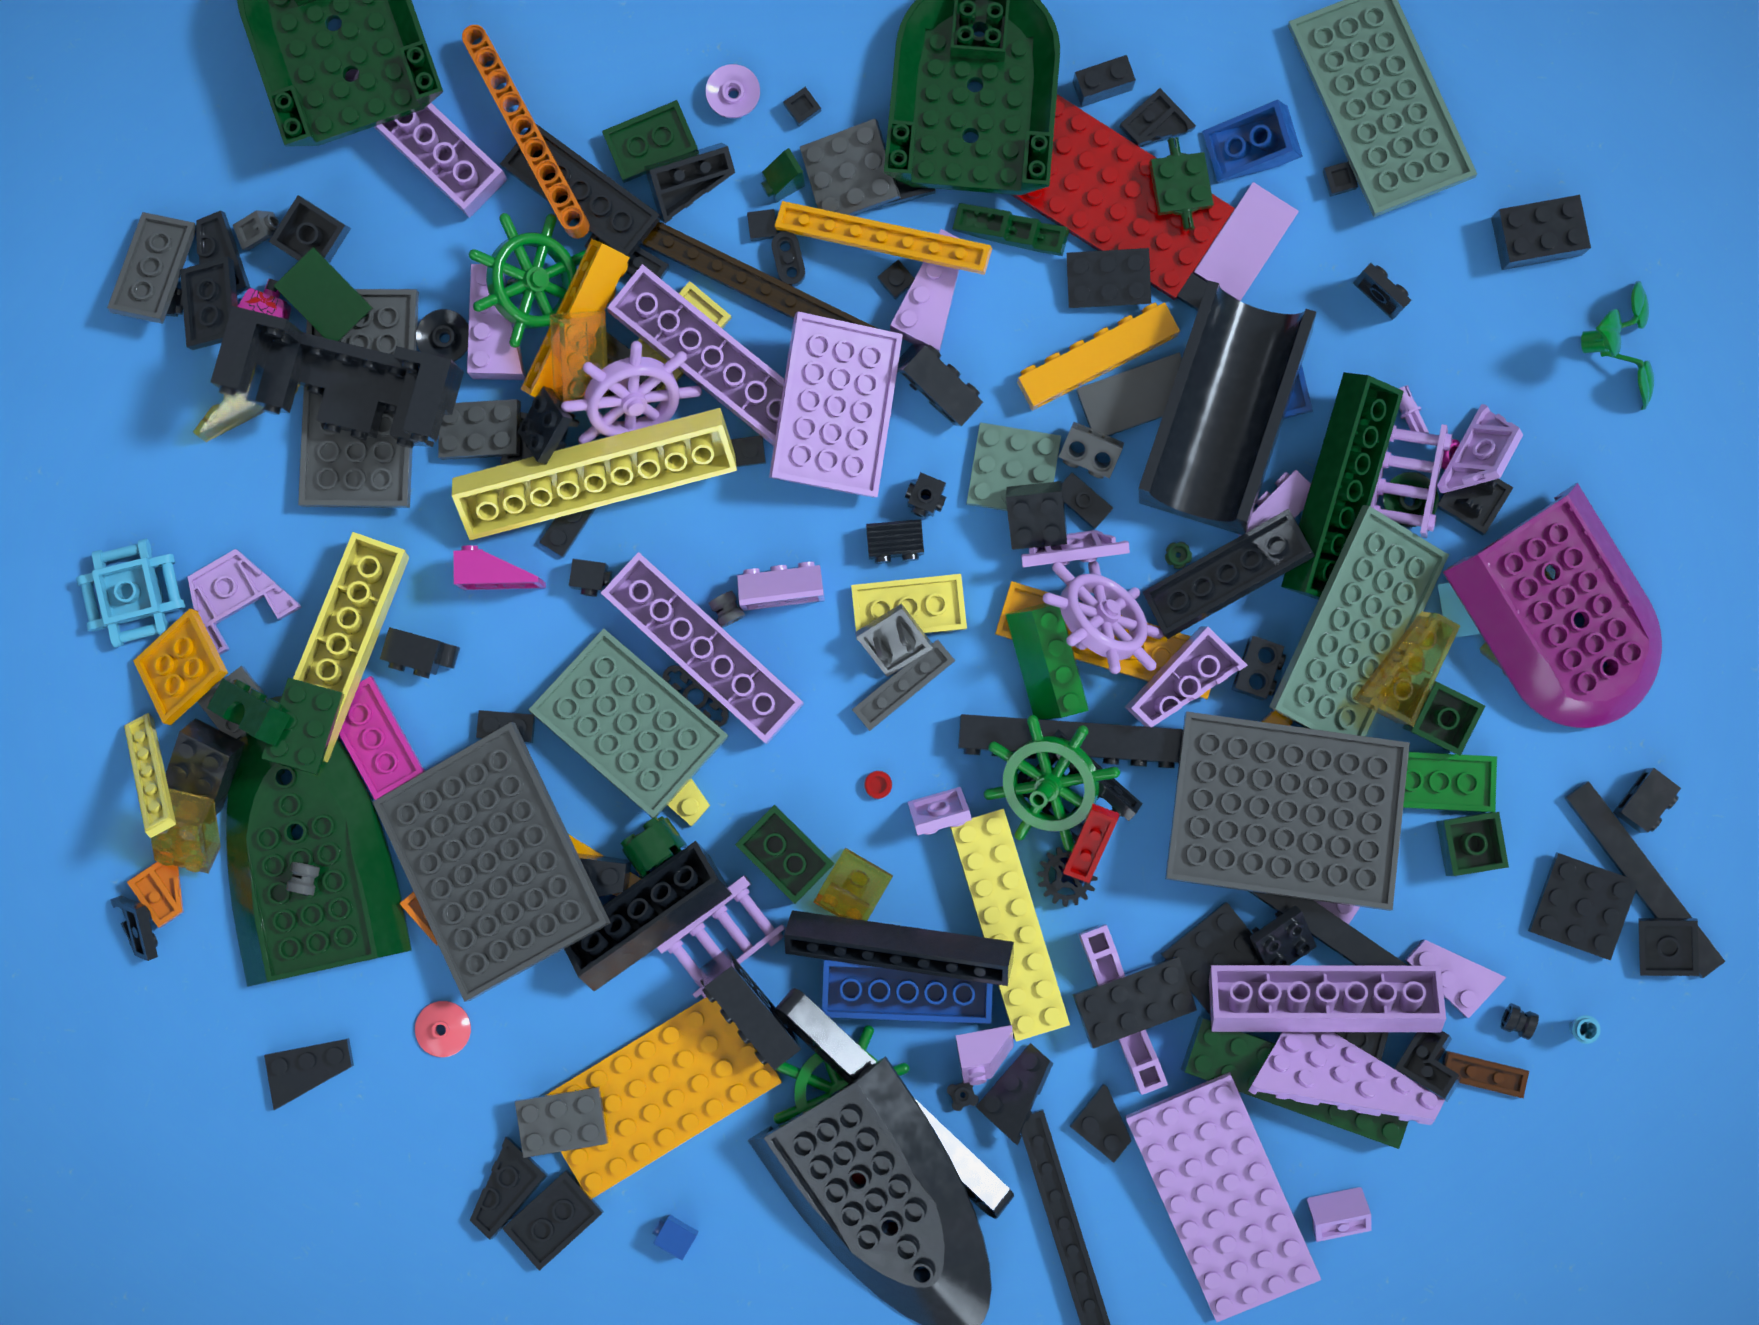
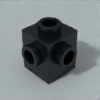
(926, 486)

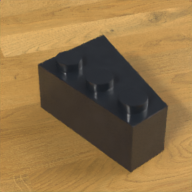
(687, 177)
(939, 383)

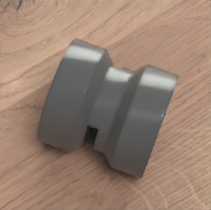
(726, 609)
(302, 878)

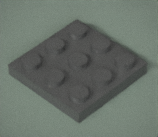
(849, 170)

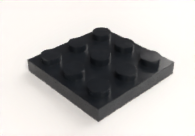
(1583, 906)
(1214, 941)

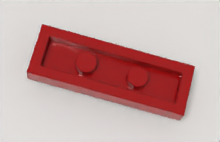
(1091, 843)

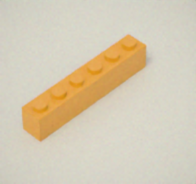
(588, 291)
(1098, 356)

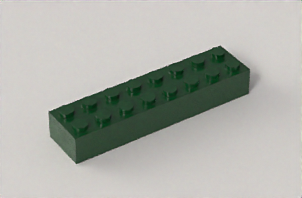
(1344, 475)
(1243, 1056)

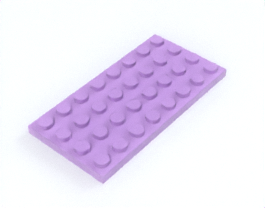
(1223, 1197)

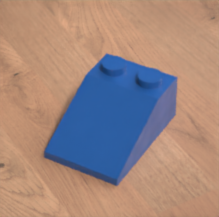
(1253, 142)

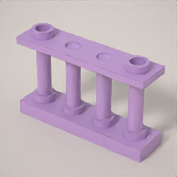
(1443, 443)
(696, 928)

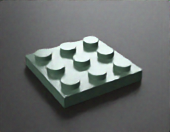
(1008, 459)

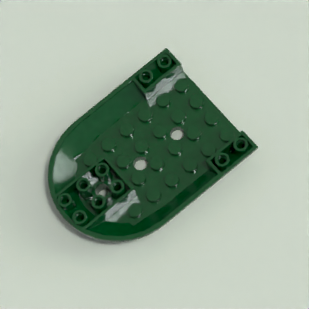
(307, 64)
(1009, 115)

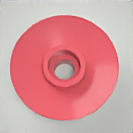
(456, 1024)

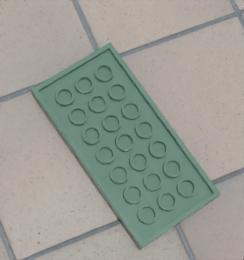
(1382, 102)
(1360, 616)

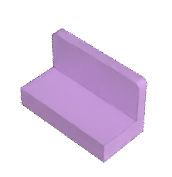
(1339, 1214)

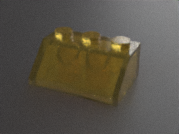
(574, 341)

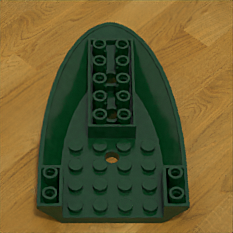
(357, 890)

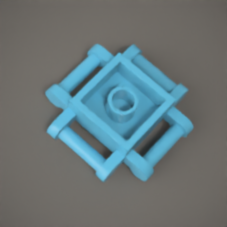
(129, 592)

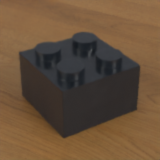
(309, 227)
(1036, 515)

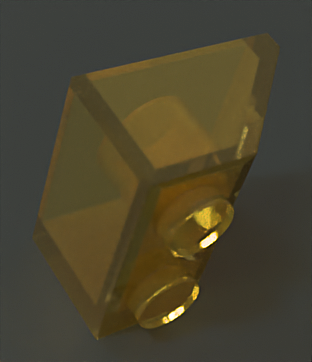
(853, 887)

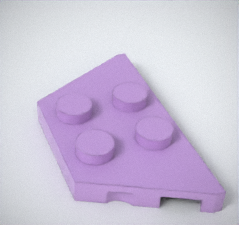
(1482, 451)
(1080, 546)

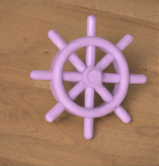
(631, 397)
(1103, 617)

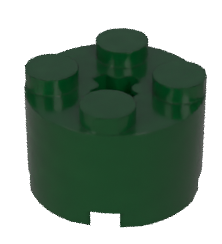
(653, 846)

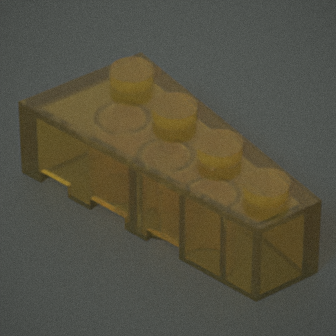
(1410, 669)

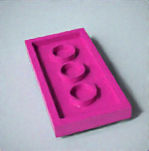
(378, 741)

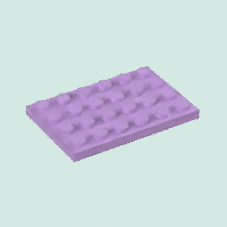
(835, 405)

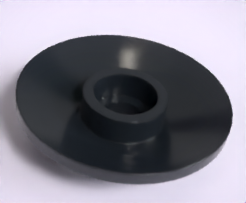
(437, 324)

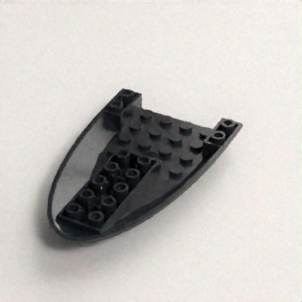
(910, 1179)

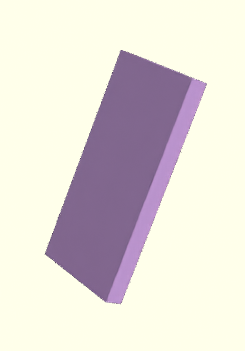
(1246, 241)

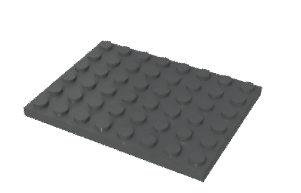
(1288, 811)
(490, 862)

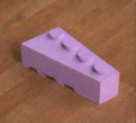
(927, 305)
(489, 337)
(1186, 676)

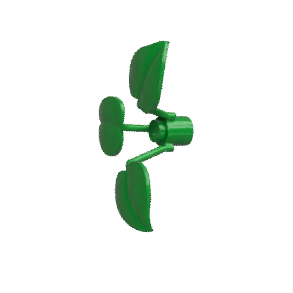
(1608, 337)

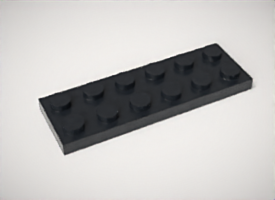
(611, 210)
(1228, 574)

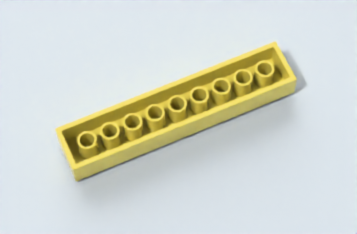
(594, 474)

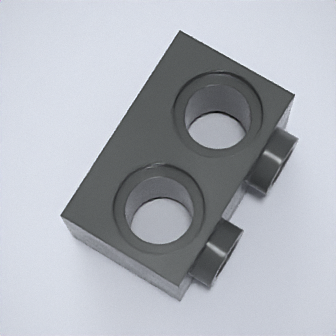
(1094, 443)

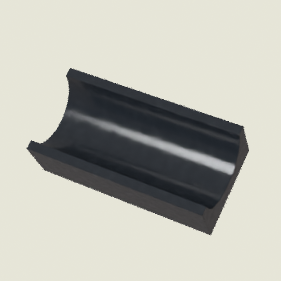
(1225, 411)

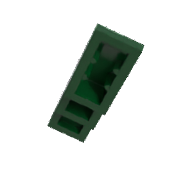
(1010, 229)

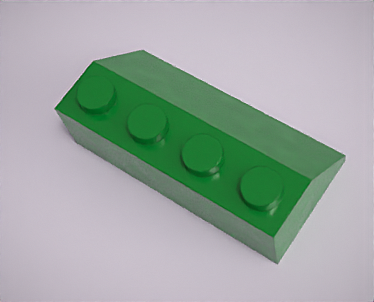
(1047, 662)

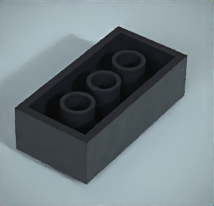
(749, 1009)

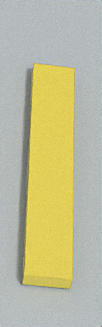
(149, 775)

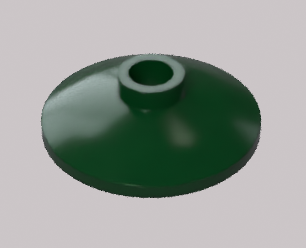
(1396, 502)

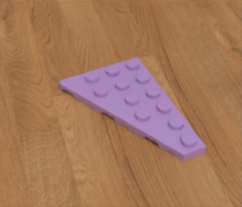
(1336, 1072)

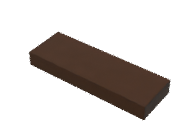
(1487, 1074)

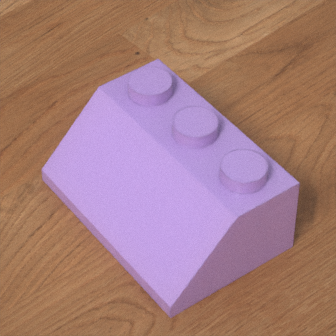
(780, 586)

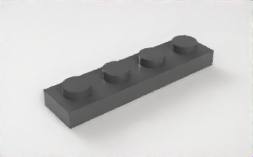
(903, 686)

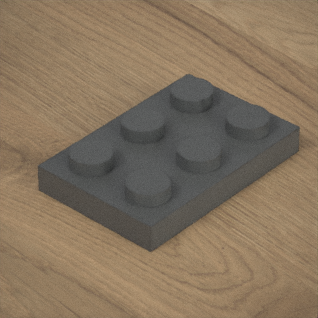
(481, 430)
(561, 1122)

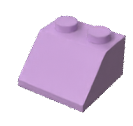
(983, 1053)

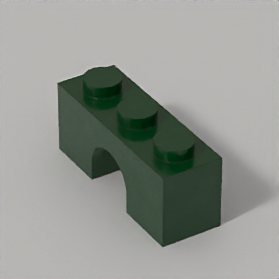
(249, 710)

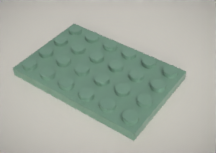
(628, 723)

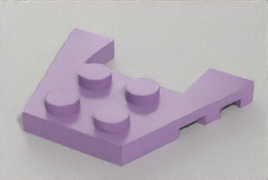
(229, 587)

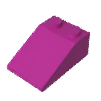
(482, 571)

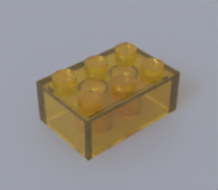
(194, 838)

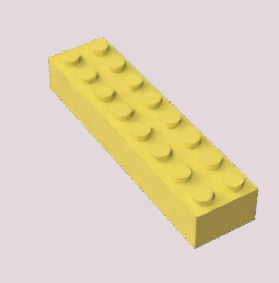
(351, 620)
(1009, 915)

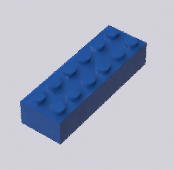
(902, 995)

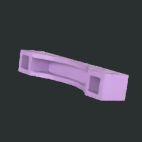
(1136, 1047)

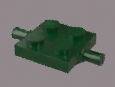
(1181, 183)

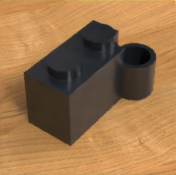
(417, 652)

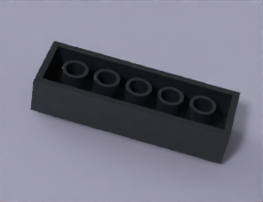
(649, 915)

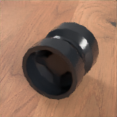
(1516, 1020)

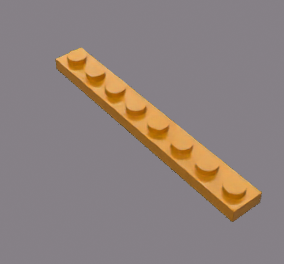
(883, 237)

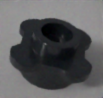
(959, 1102)

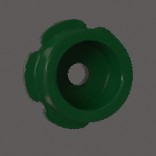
(1183, 549)

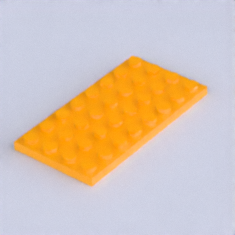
(666, 1092)

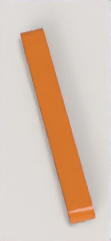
(522, 119)

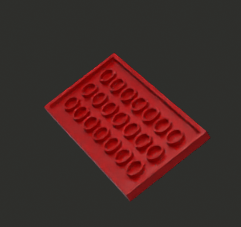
(1108, 199)

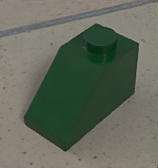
(782, 176)

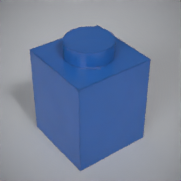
(674, 1236)

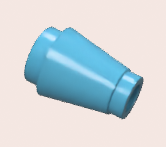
(1590, 1029)

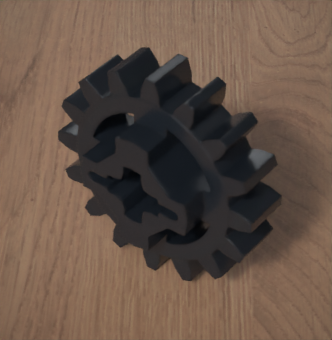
(1057, 884)

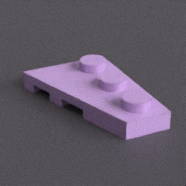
(1463, 981)

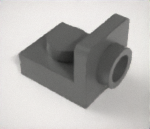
(255, 228)

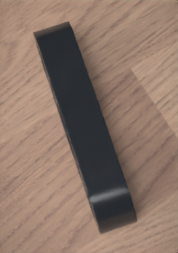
(685, 677)

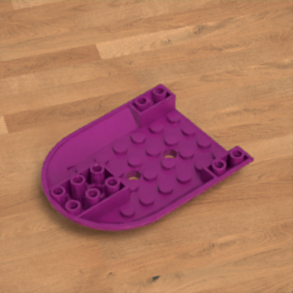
(1532, 621)

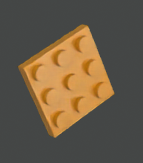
(180, 666)

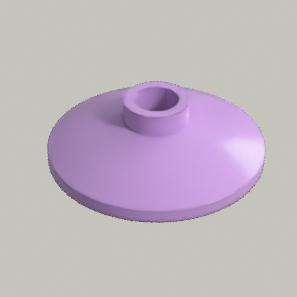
(728, 79)

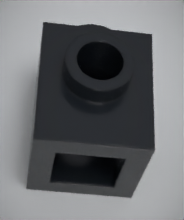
(589, 577)

